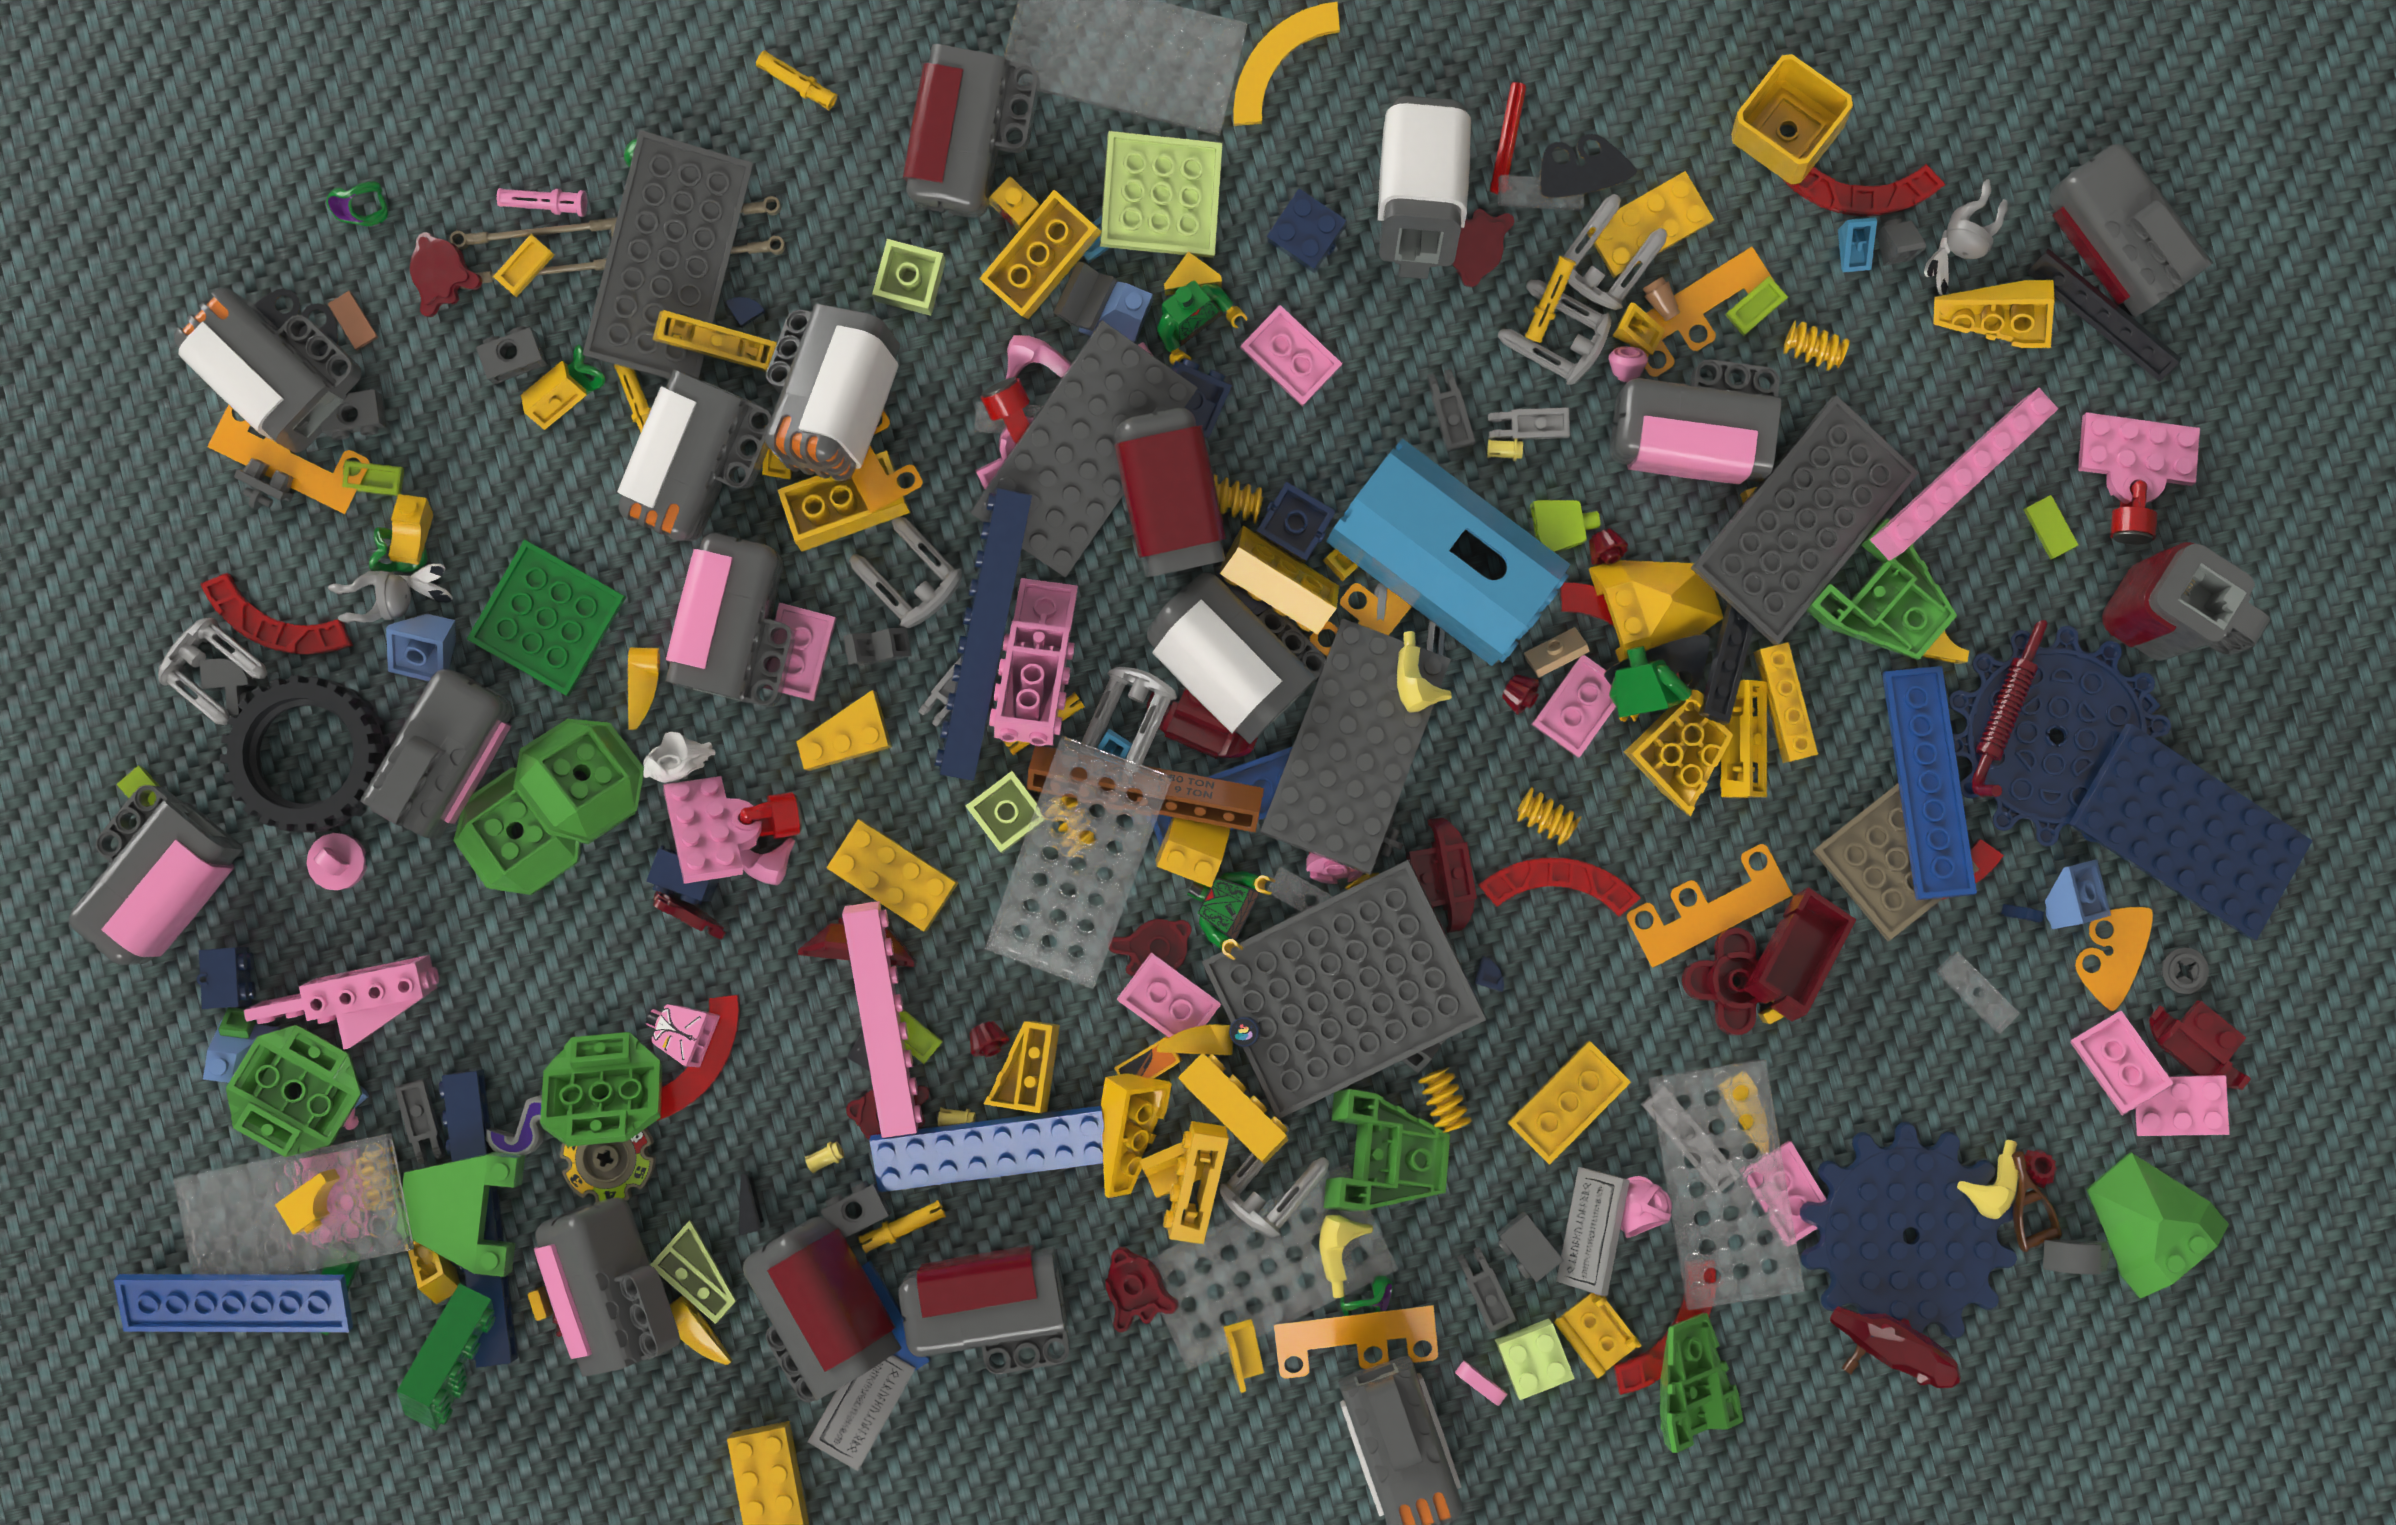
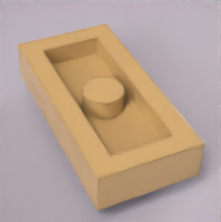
(1556, 652)

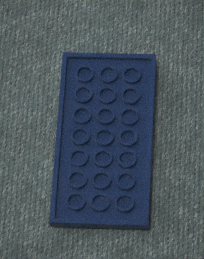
(2190, 832)

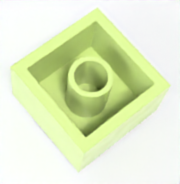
(909, 277)
(1004, 811)
(1534, 1359)

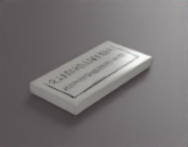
(1593, 1231)
(860, 1412)

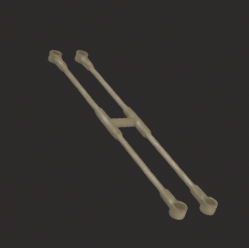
(609, 224)

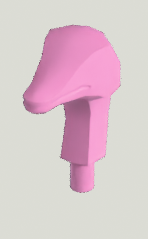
(1027, 349)
(768, 867)

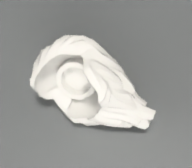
(676, 758)

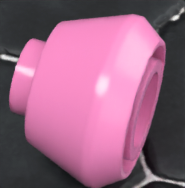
(1627, 362)

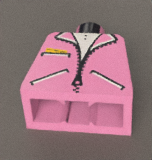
(683, 1032)

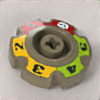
(615, 1179)

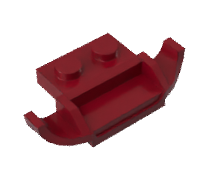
(1199, 729)
(1447, 873)
(2200, 1042)

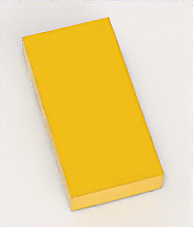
(523, 265)

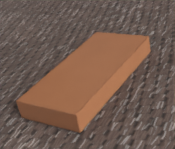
(352, 320)

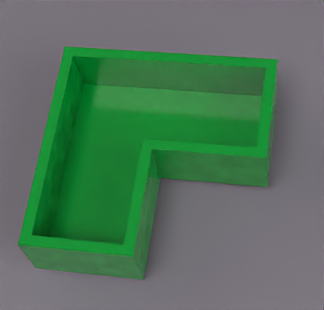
(439, 1369)

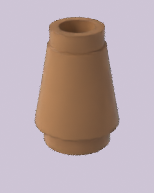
(1662, 298)

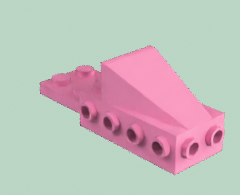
(1035, 664)
(358, 998)

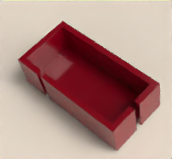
(1800, 954)

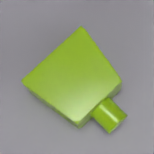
(1562, 523)

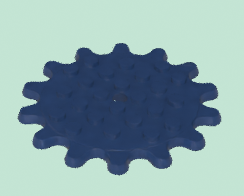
(2070, 693)
(1865, 1225)

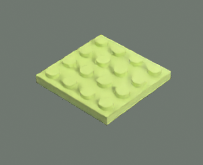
(1161, 194)

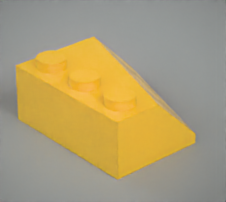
(1680, 753)

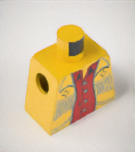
(1013, 203)

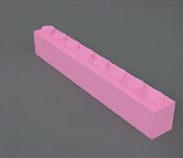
(1963, 474)
(881, 1020)

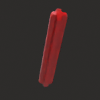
(1508, 133)

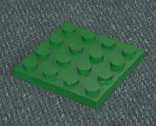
(546, 618)

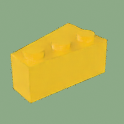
(847, 735)
(1028, 1070)

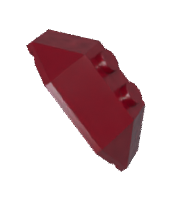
(832, 944)

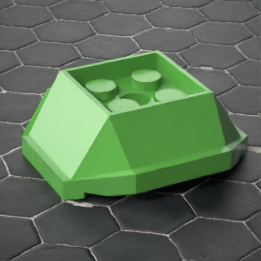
(574, 806)
(500, 858)
(598, 1067)
(261, 1095)

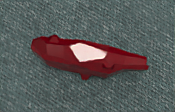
(1899, 1346)

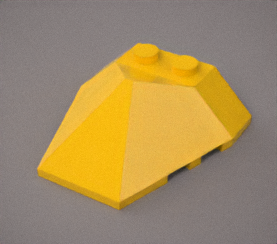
(1655, 602)

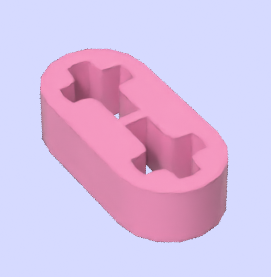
(1481, 1383)

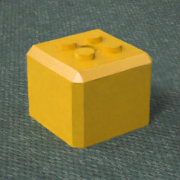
(1794, 97)

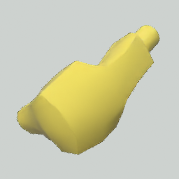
(1414, 690)
(1997, 1198)
(1334, 1236)

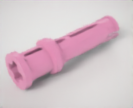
(556, 205)

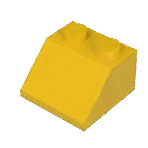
(1193, 850)

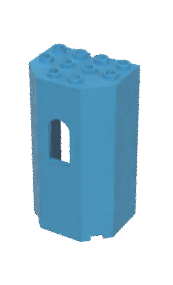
(1403, 537)

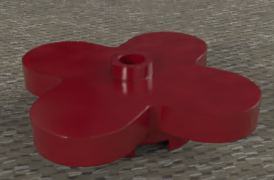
(1713, 981)

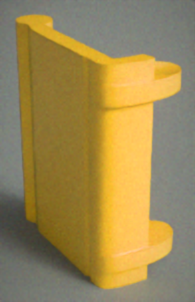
(1597, 1333)

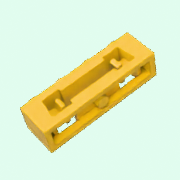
(714, 340)
(1786, 703)
(1747, 744)
(1193, 1224)

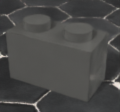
(1529, 1246)

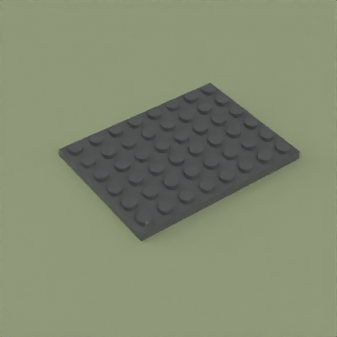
(1346, 989)

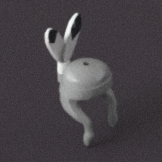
(1964, 238)
(393, 592)

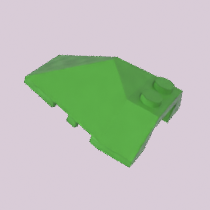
(2153, 1224)
(1695, 1385)

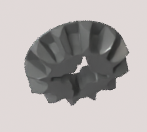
(2197, 972)

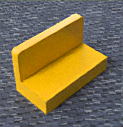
(552, 396)
(1161, 1169)
(1243, 1351)

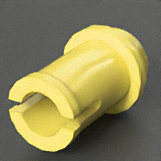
(1505, 449)
(953, 1117)
(825, 1157)

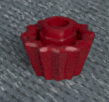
(1607, 547)
(1521, 693)
(987, 1039)
(2040, 1167)

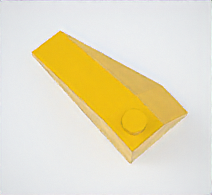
(2009, 311)
(1130, 1115)

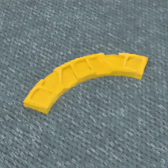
(1272, 50)

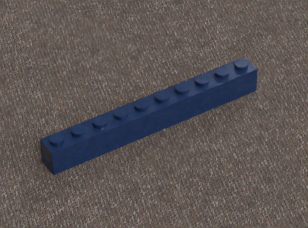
(984, 633)
(467, 1124)

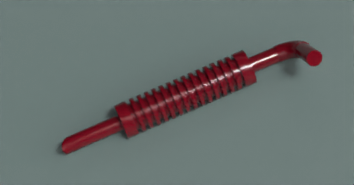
(2006, 711)

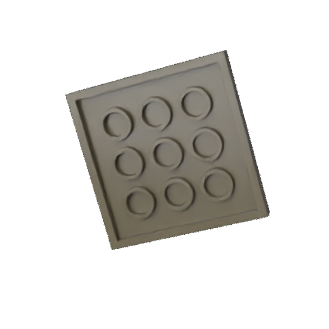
(1874, 865)

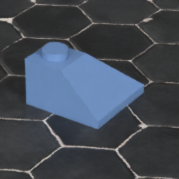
(1125, 310)
(420, 646)
(2077, 896)
(227, 1053)

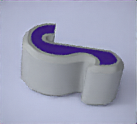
(528, 1134)

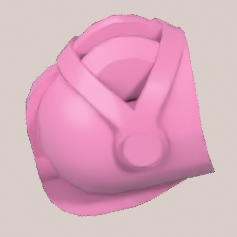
(1645, 1207)

